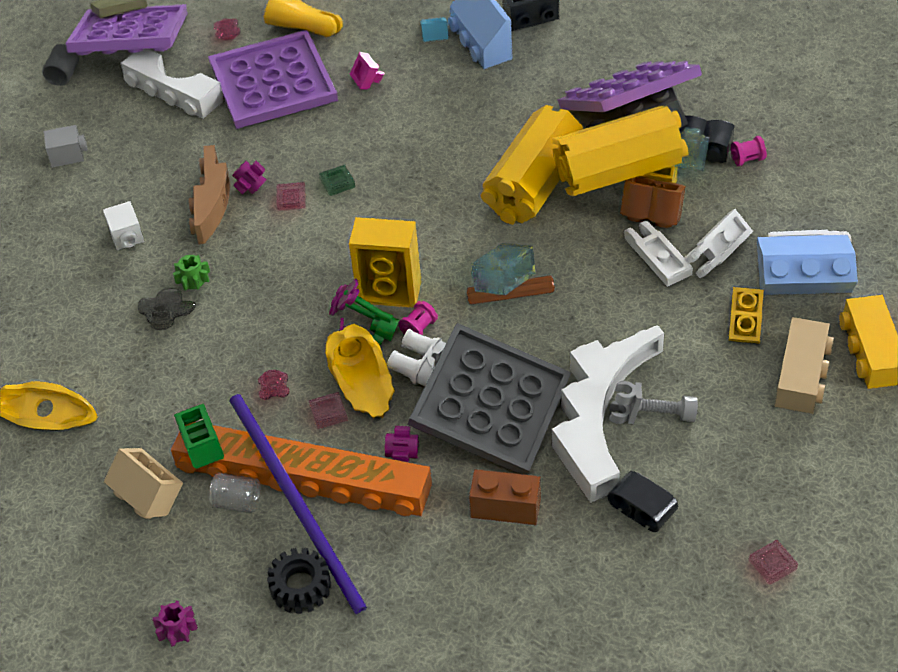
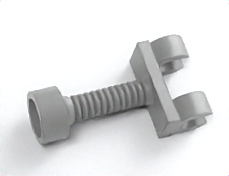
(632, 402)

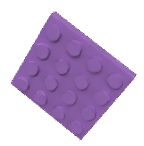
(131, 31)
(272, 79)
(629, 86)

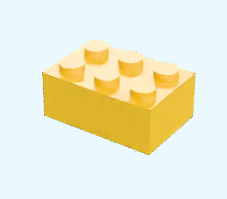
(386, 261)

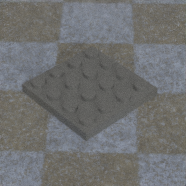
(490, 399)

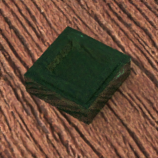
(337, 180)

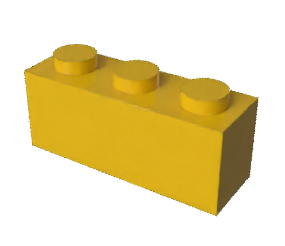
(872, 340)

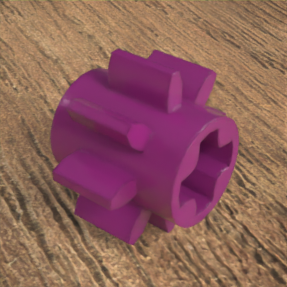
(249, 177)
(402, 444)
(174, 623)

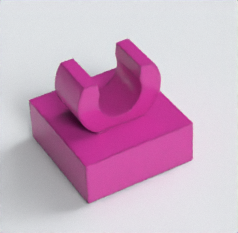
(365, 71)

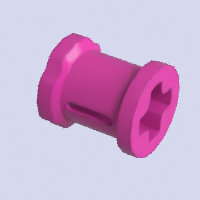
(748, 150)
(417, 319)

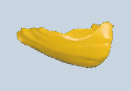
(360, 370)

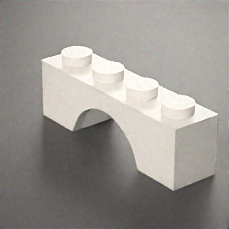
(194, 94)

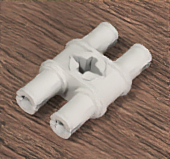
(417, 370)

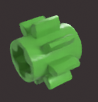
(191, 272)

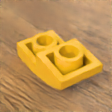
(746, 315)

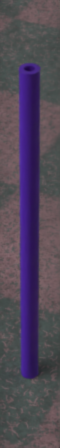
(298, 504)

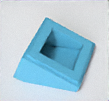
(434, 29)

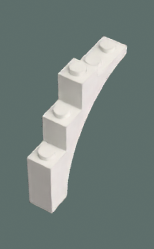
(581, 440)

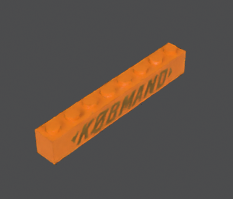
(320, 471)

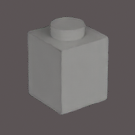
(64, 146)

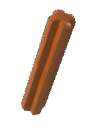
(530, 287)

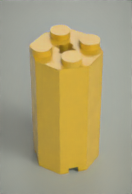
(619, 150)
(527, 168)

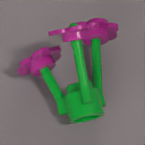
(382, 324)

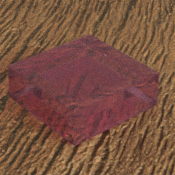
(291, 196)
(328, 410)
(773, 562)

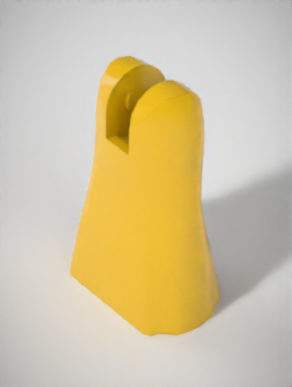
(302, 16)

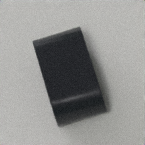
(643, 501)

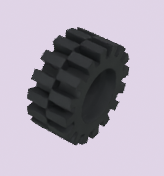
(300, 597)

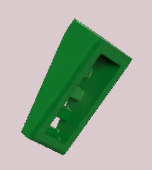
(199, 437)

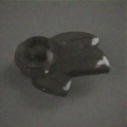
(165, 308)

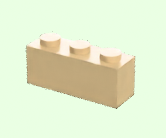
(804, 365)

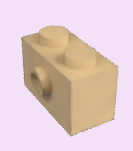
(143, 483)

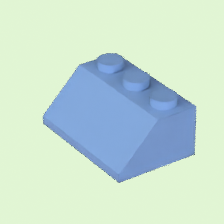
(483, 29)
(806, 264)

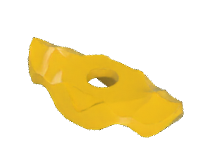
(21, 402)

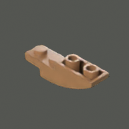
(210, 196)

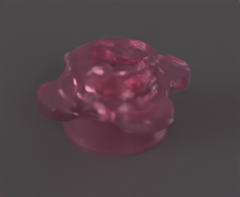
(227, 29)
(270, 378)

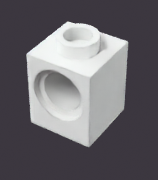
(123, 225)

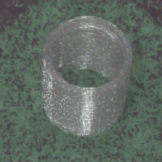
(234, 492)

